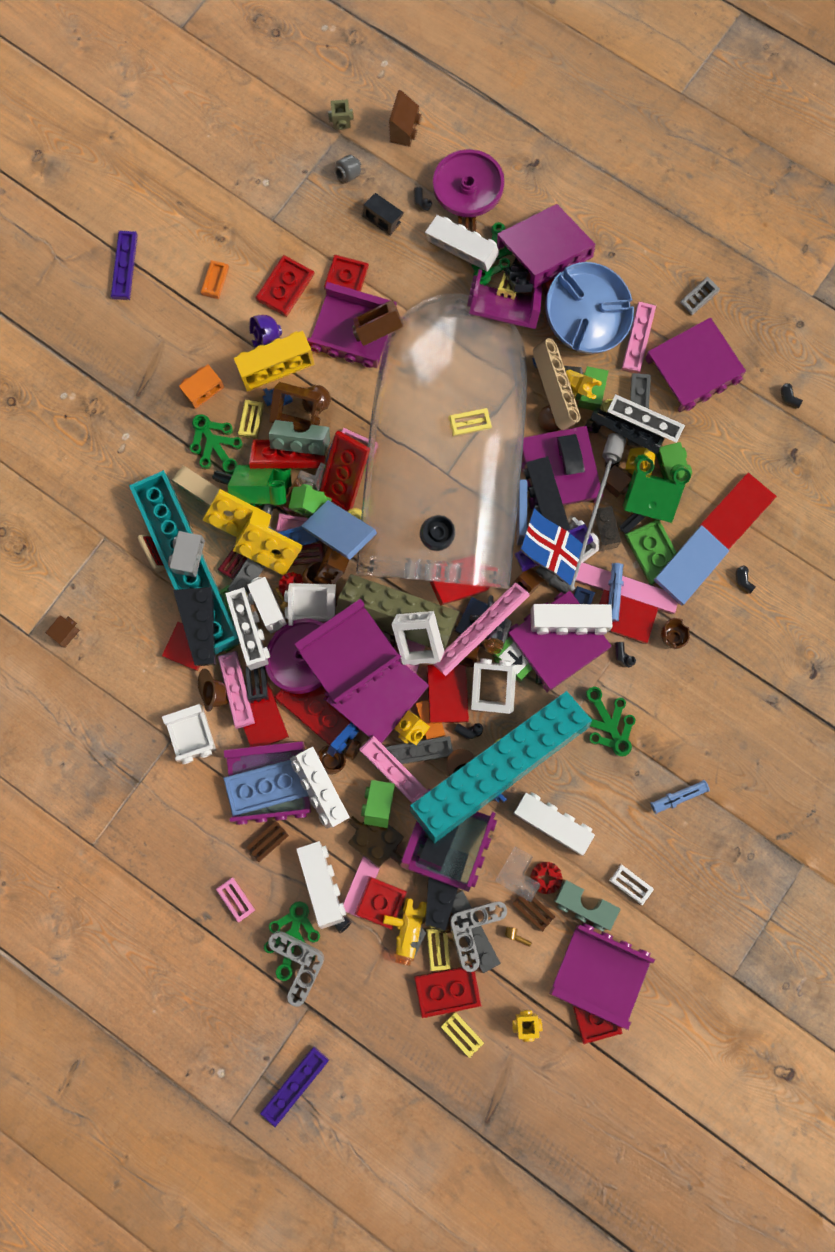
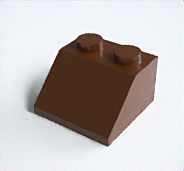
(404, 120)

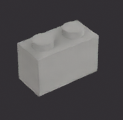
(186, 554)

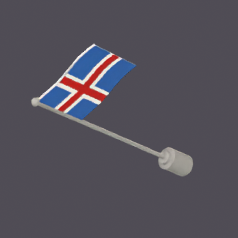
(556, 547)

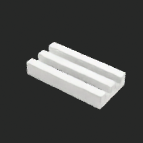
(617, 874)

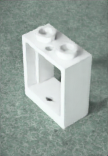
(267, 604)
(418, 621)
(493, 706)

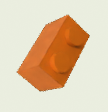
(201, 386)

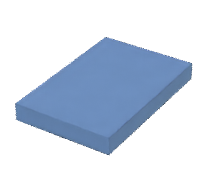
(522, 512)

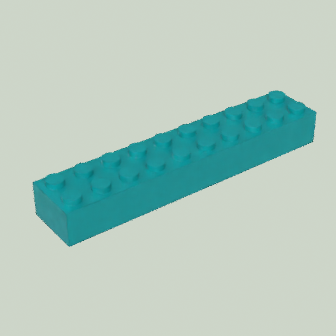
(164, 520)
(500, 766)

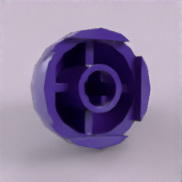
(264, 330)

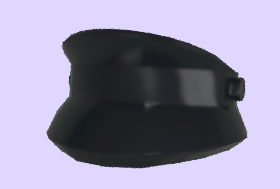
(437, 532)

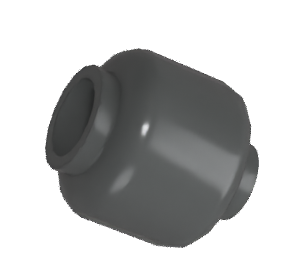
(347, 168)

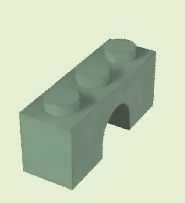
(311, 441)
(602, 915)

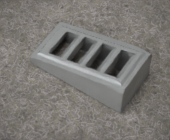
(710, 285)

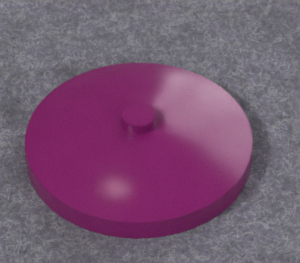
(468, 183)
(286, 664)

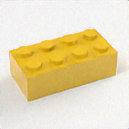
(274, 360)

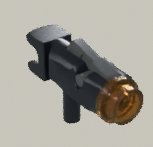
(496, 639)

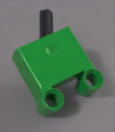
(257, 485)
(652, 495)

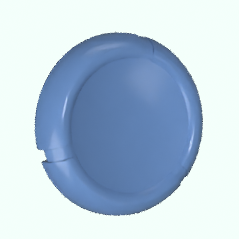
(589, 308)

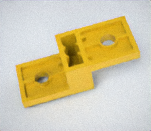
(252, 532)

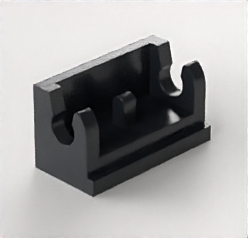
(382, 213)

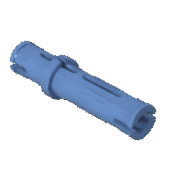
(615, 589)
(676, 798)

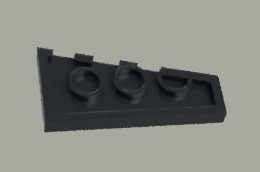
(629, 430)
(197, 616)
(439, 904)

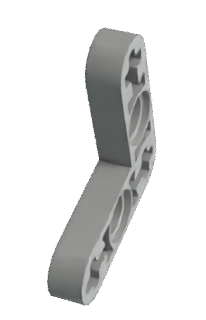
(465, 930)
(303, 959)

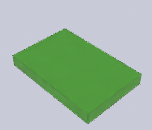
(651, 548)

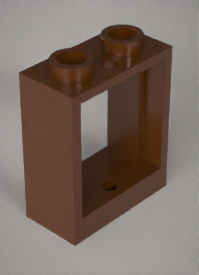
(377, 323)
(278, 402)
(331, 567)

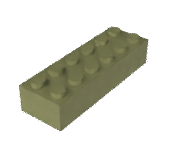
(385, 603)

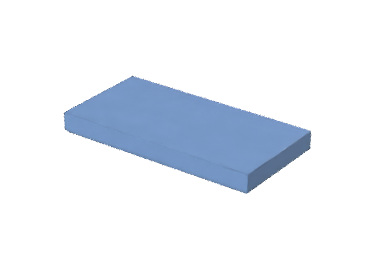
(339, 529)
(691, 565)
(263, 787)

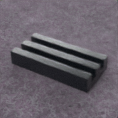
(258, 696)

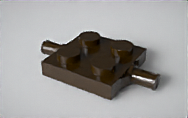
(376, 842)

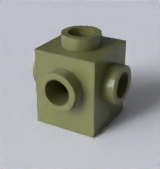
(340, 114)

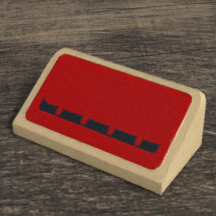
(151, 552)

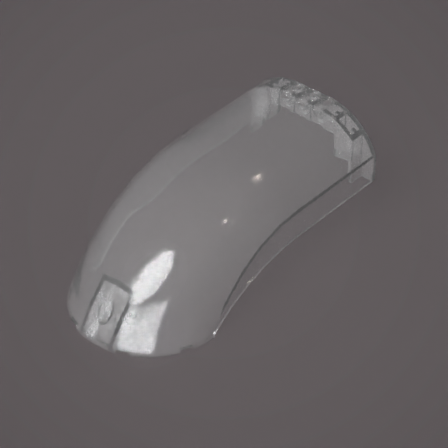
(415, 468)

